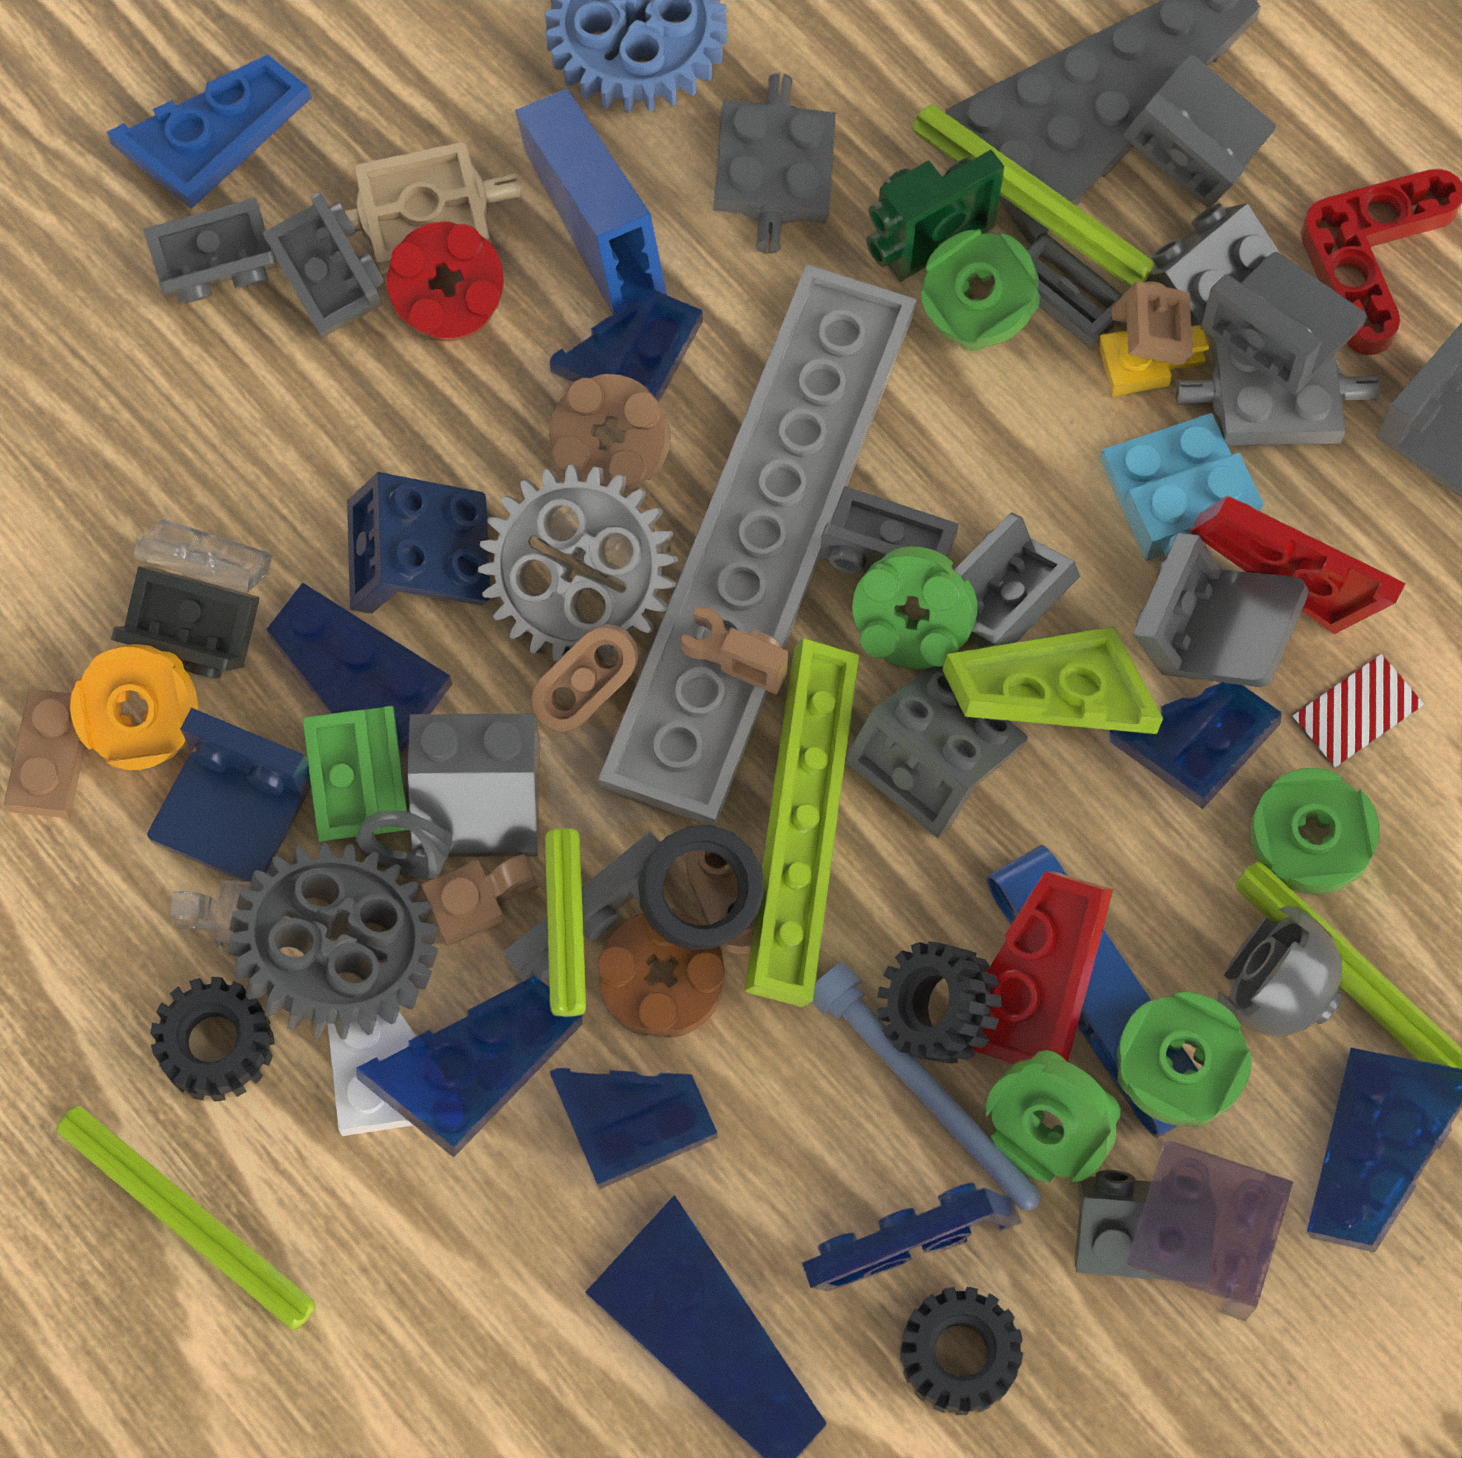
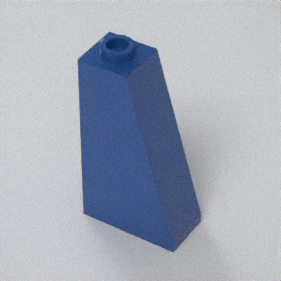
(592, 199)

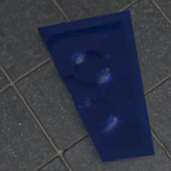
(353, 662)
(1380, 1141)

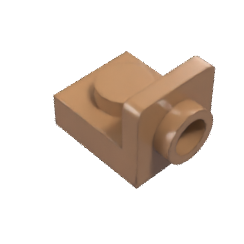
(1156, 322)

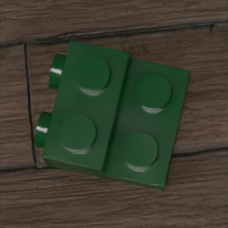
(924, 209)

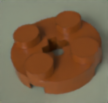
(658, 1008)

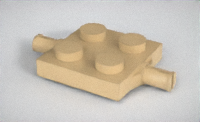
(422, 189)

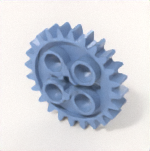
(676, 50)

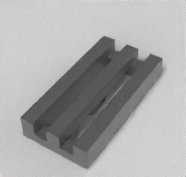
(1086, 278)

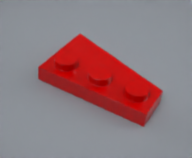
(1338, 584)

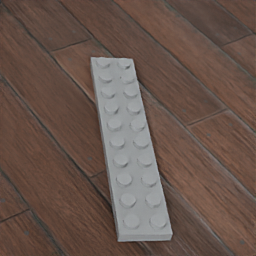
(759, 540)

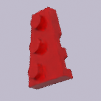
(1046, 968)

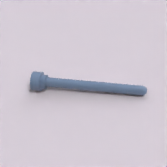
(841, 996)

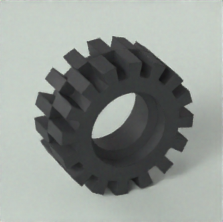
(966, 1010)
(185, 1013)
(986, 1318)

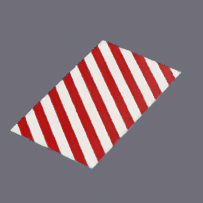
(1358, 710)

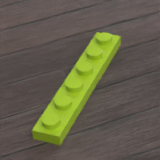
(802, 824)

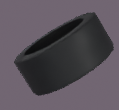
(744, 866)

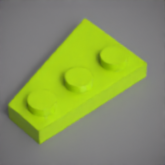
(1055, 681)

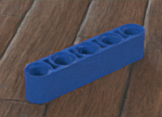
(1112, 988)

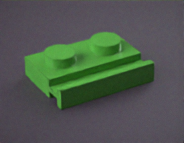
(354, 770)

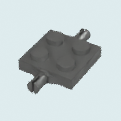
(774, 162)

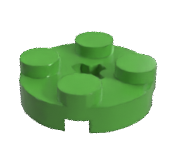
(978, 321)
(939, 588)
(1333, 805)
(1219, 1048)
(1071, 1095)

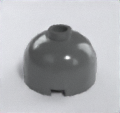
(1285, 976)

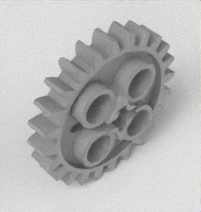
(601, 514)

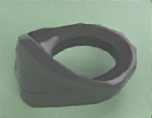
(420, 863)

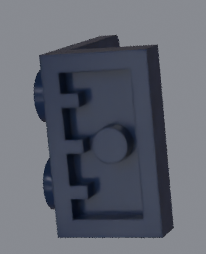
(415, 541)
(231, 798)

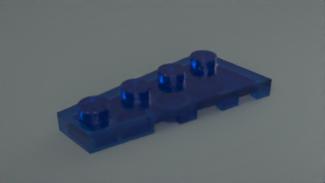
(699, 1328)

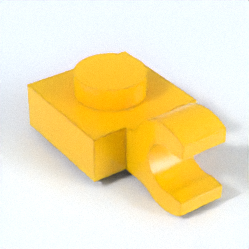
(1137, 374)

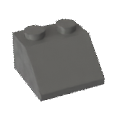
(477, 781)

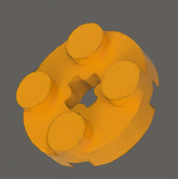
(107, 683)

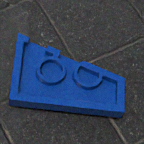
(211, 134)

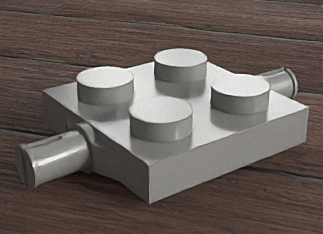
(1264, 413)

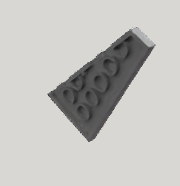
(1071, 109)

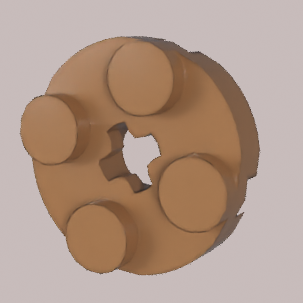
(590, 405)

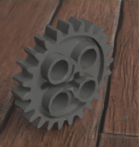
(311, 983)

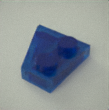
(638, 343)
(1203, 739)
(632, 1119)

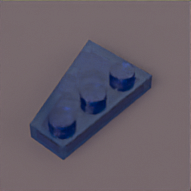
(469, 1070)
(849, 1260)

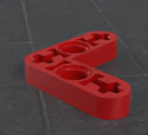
(1361, 232)

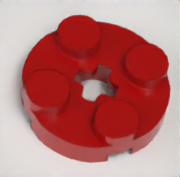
(462, 251)

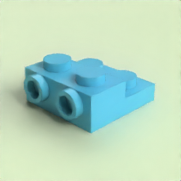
(1172, 478)

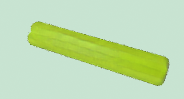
(565, 922)

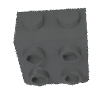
(1217, 620)

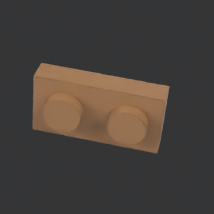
(45, 758)

